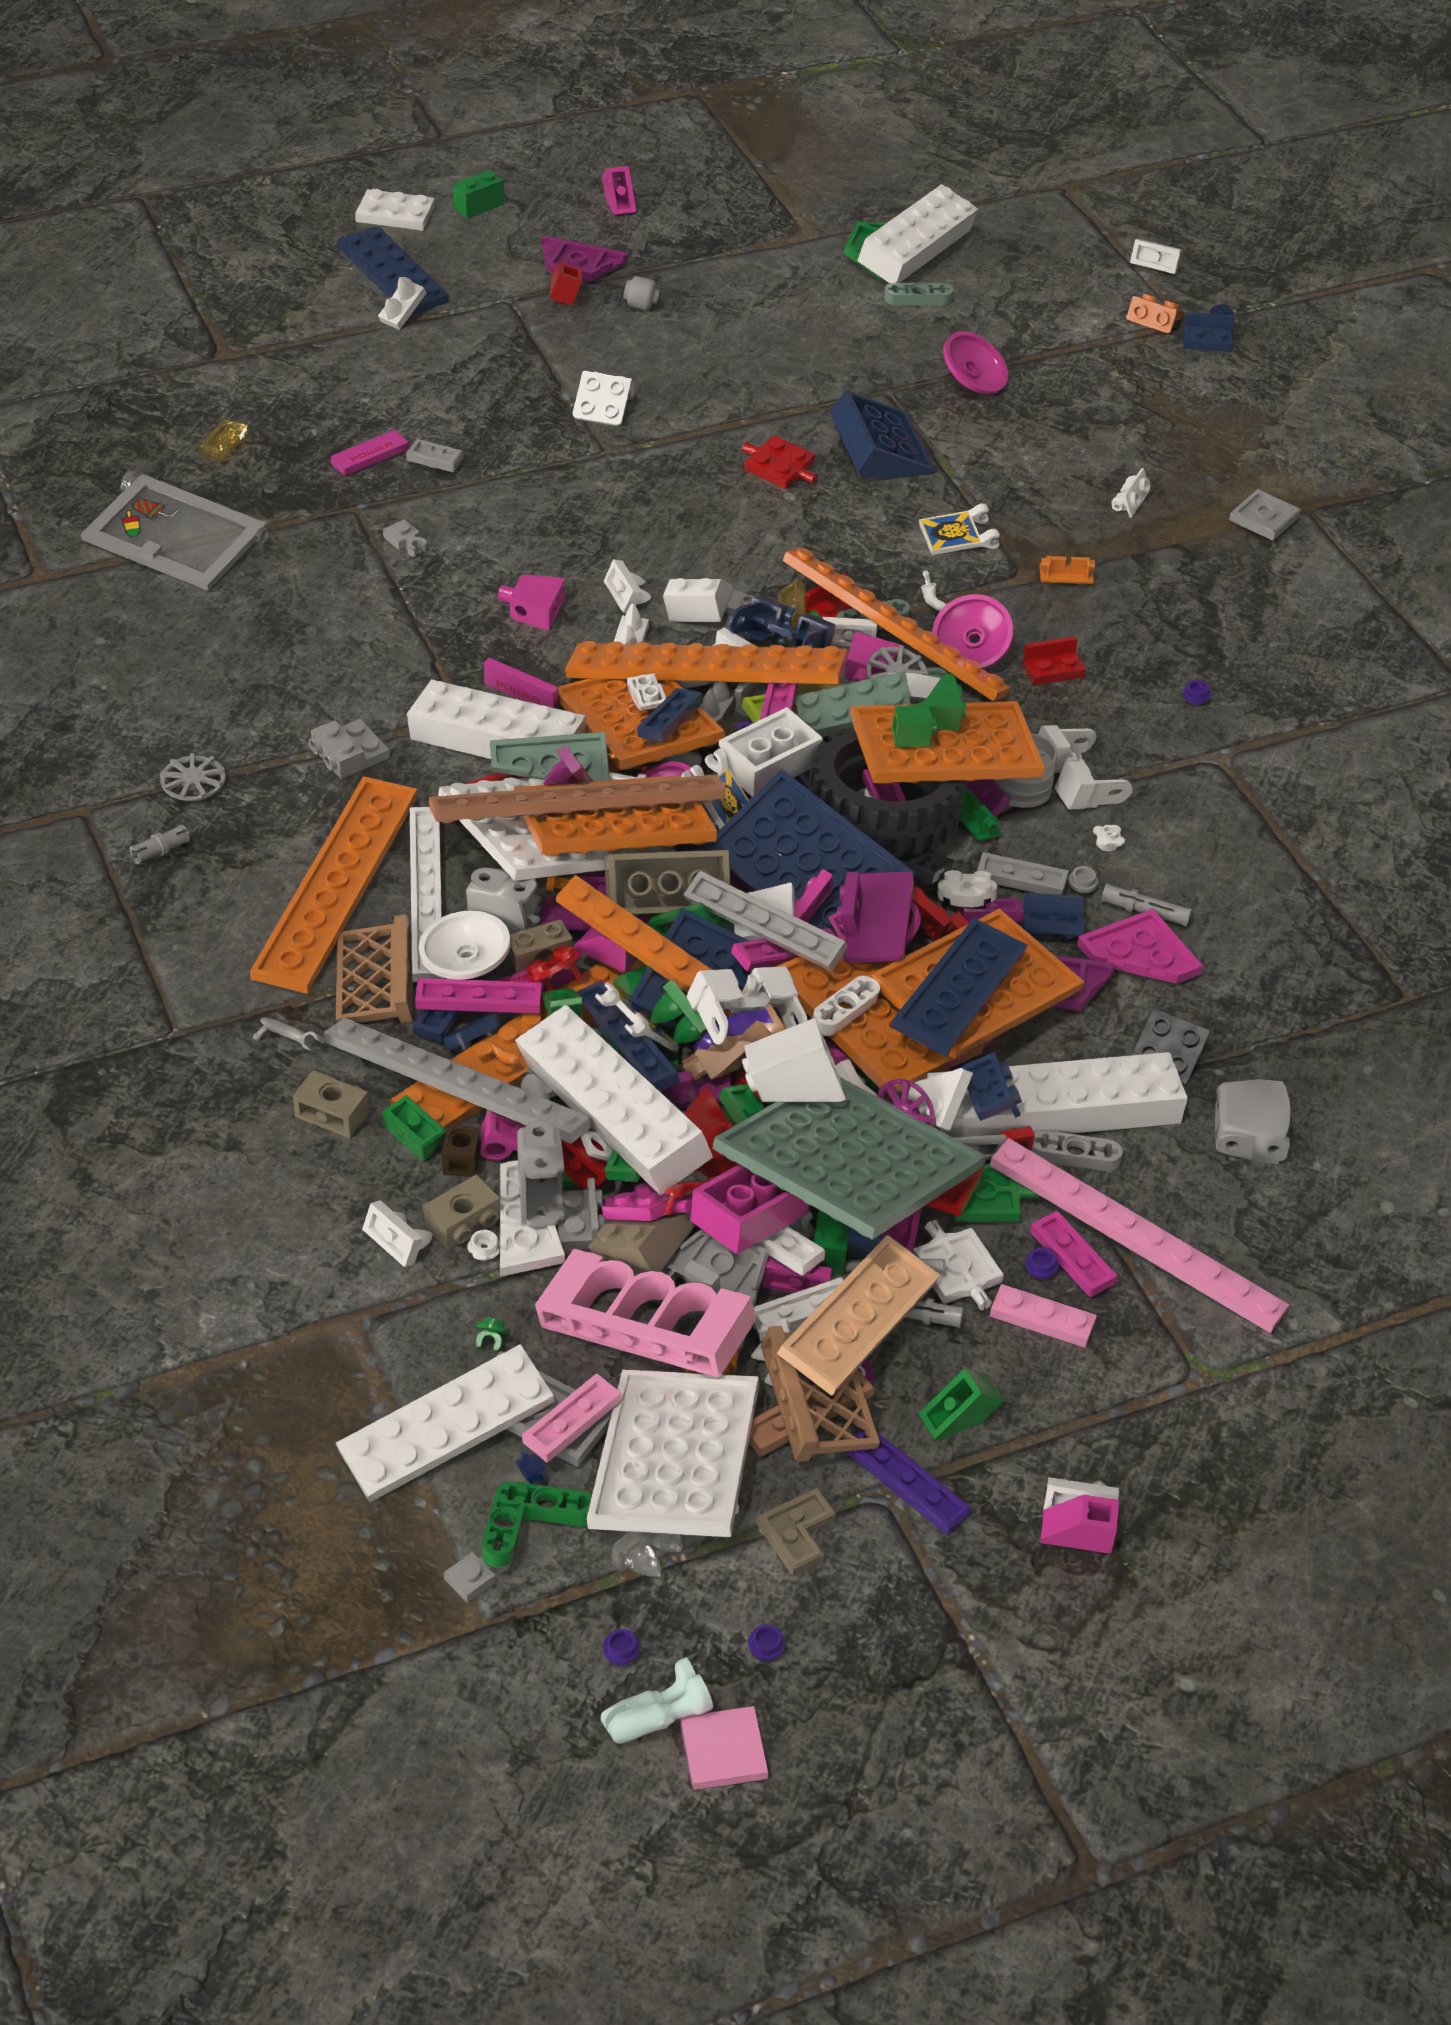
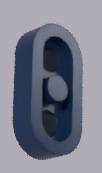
(461, 1038)

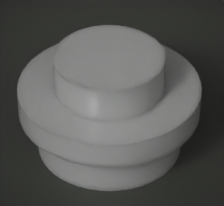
(1083, 879)

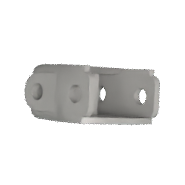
(496, 894)
(1251, 1119)
(540, 1157)

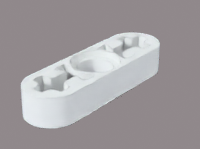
(849, 994)

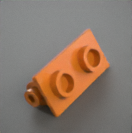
(1055, 570)

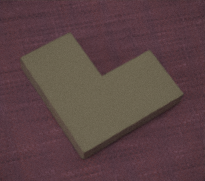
(789, 1528)

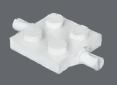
(967, 1265)

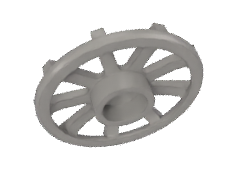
(895, 667)
(192, 777)

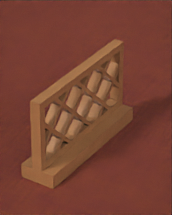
(400, 977)
(799, 1417)

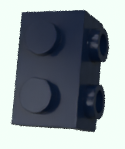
(1053, 915)

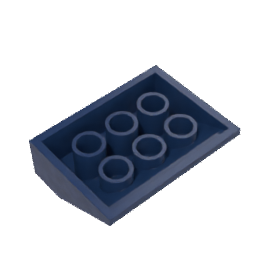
(879, 438)

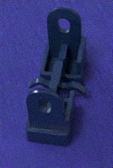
(769, 619)

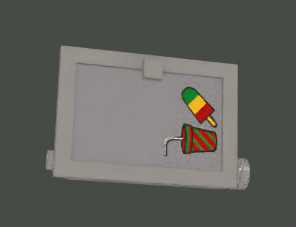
(174, 531)

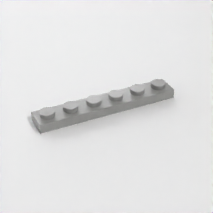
(766, 921)

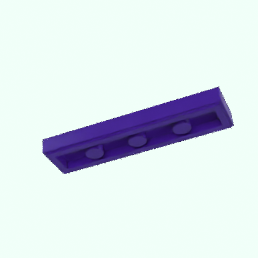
(913, 1484)

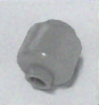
(641, 293)

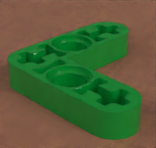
(519, 1509)

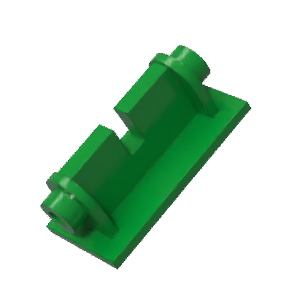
(978, 818)

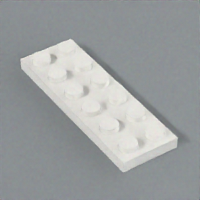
(445, 1423)

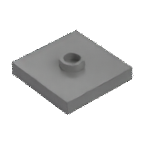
(1265, 514)

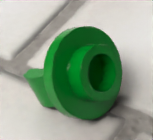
(491, 1328)

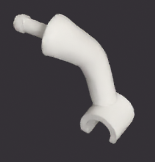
(929, 593)

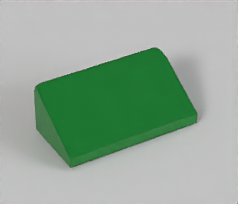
(413, 1127)

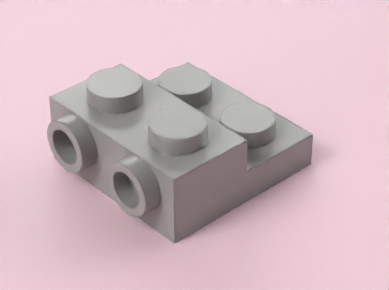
(347, 747)

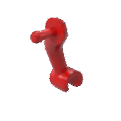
(680, 1190)

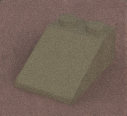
(642, 1244)

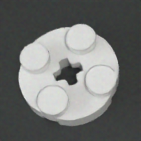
(967, 889)

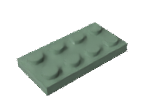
(830, 708)

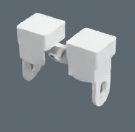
(1075, 781)
(718, 990)

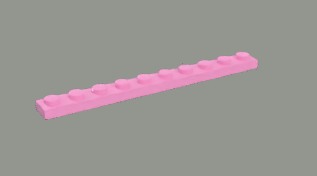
(1140, 1235)

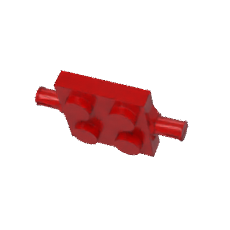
(779, 462)

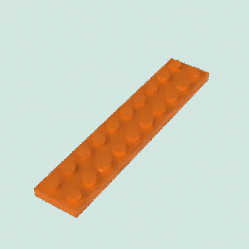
(708, 663)
(333, 885)
(452, 1110)

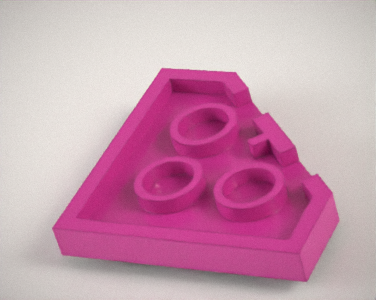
(1142, 947)

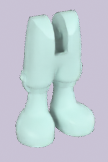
(657, 1709)

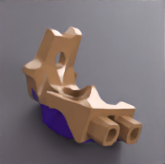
(727, 1057)

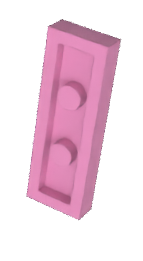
(1043, 1315)
(571, 1417)

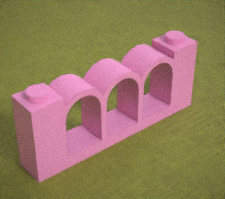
(585, 1275)

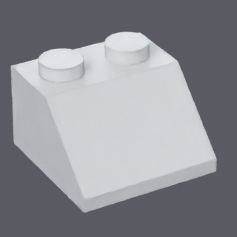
(696, 599)

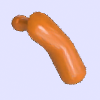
(503, 1055)

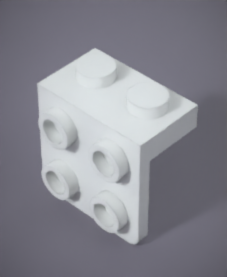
(602, 398)

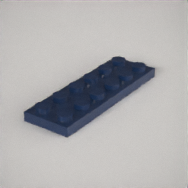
(386, 261)
(959, 986)

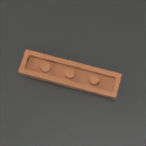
(769, 1429)

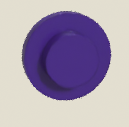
(1197, 692)
(1041, 1263)
(766, 1643)
(621, 1647)

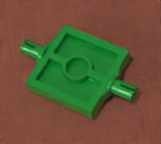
(995, 1199)

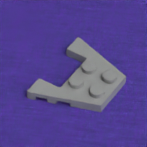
(737, 1271)

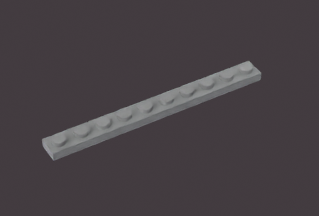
(455, 1078)

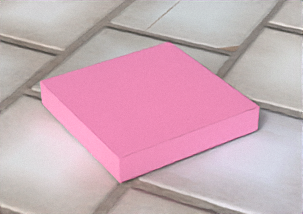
(723, 1748)

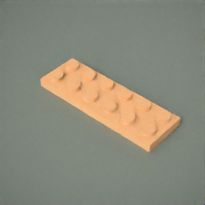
(858, 1315)

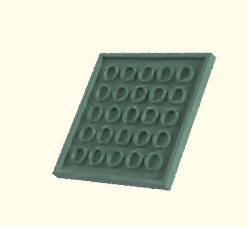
(851, 1157)

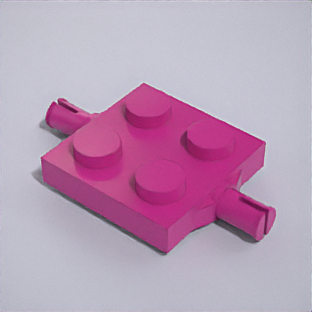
(643, 1204)

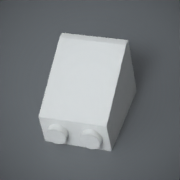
(793, 1066)

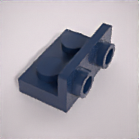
(1207, 331)
(991, 1088)

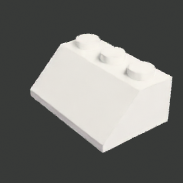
(767, 747)

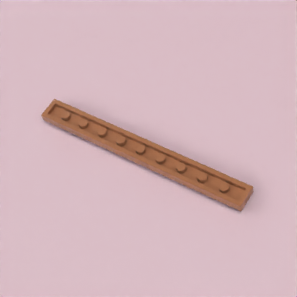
(578, 797)

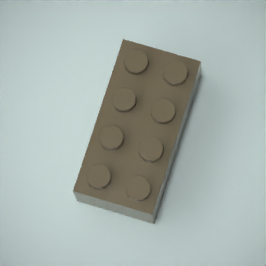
(656, 881)

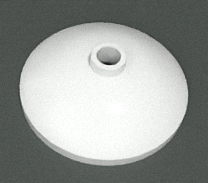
(464, 945)

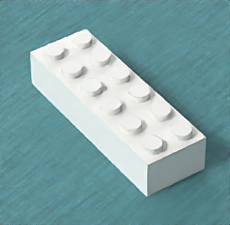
(917, 234)
(471, 718)

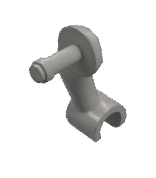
(306, 1039)

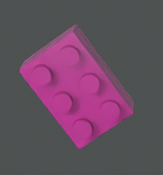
(743, 1208)

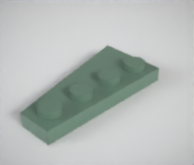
(538, 755)

